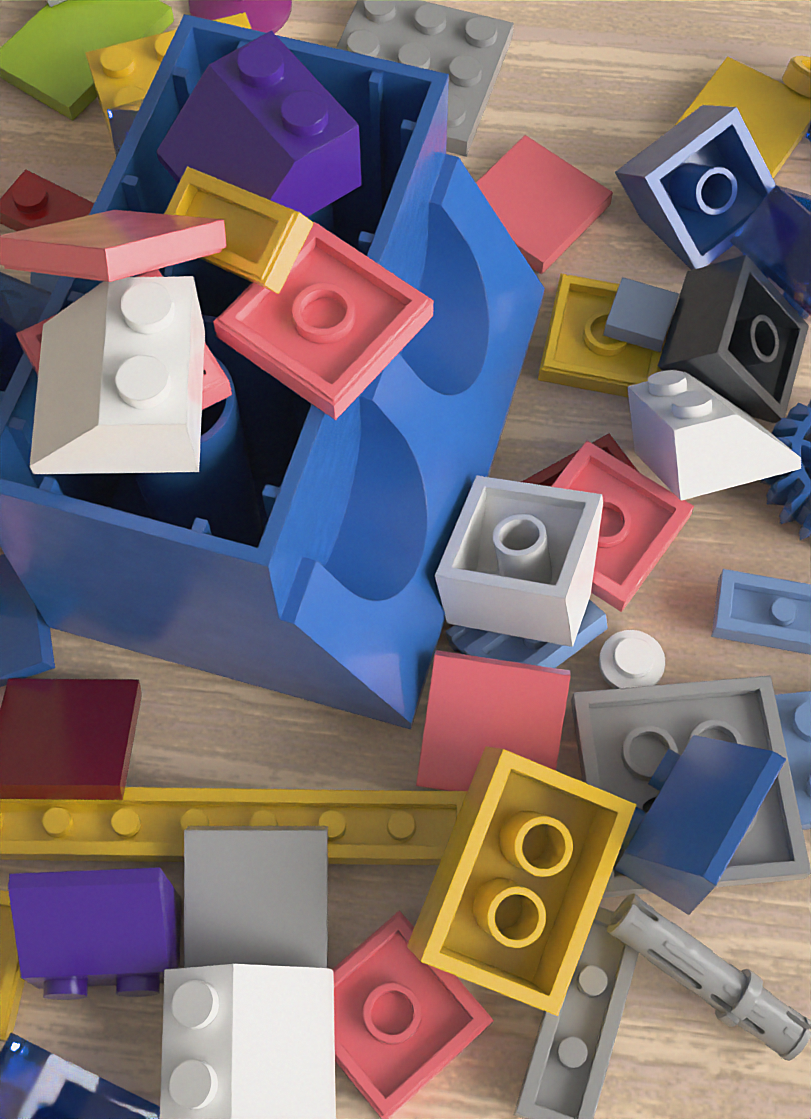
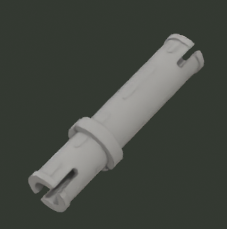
(732, 992)

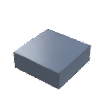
(640, 314)

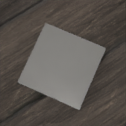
(256, 896)

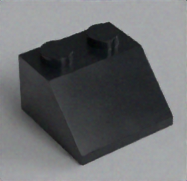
(737, 337)

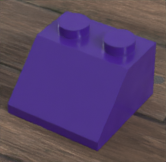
(266, 129)
(95, 930)

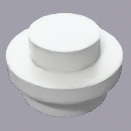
(631, 660)

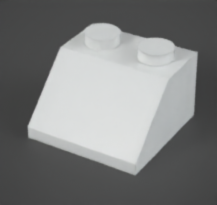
(122, 381)
(700, 438)
(521, 560)
(248, 1043)

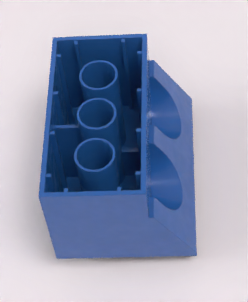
(303, 535)

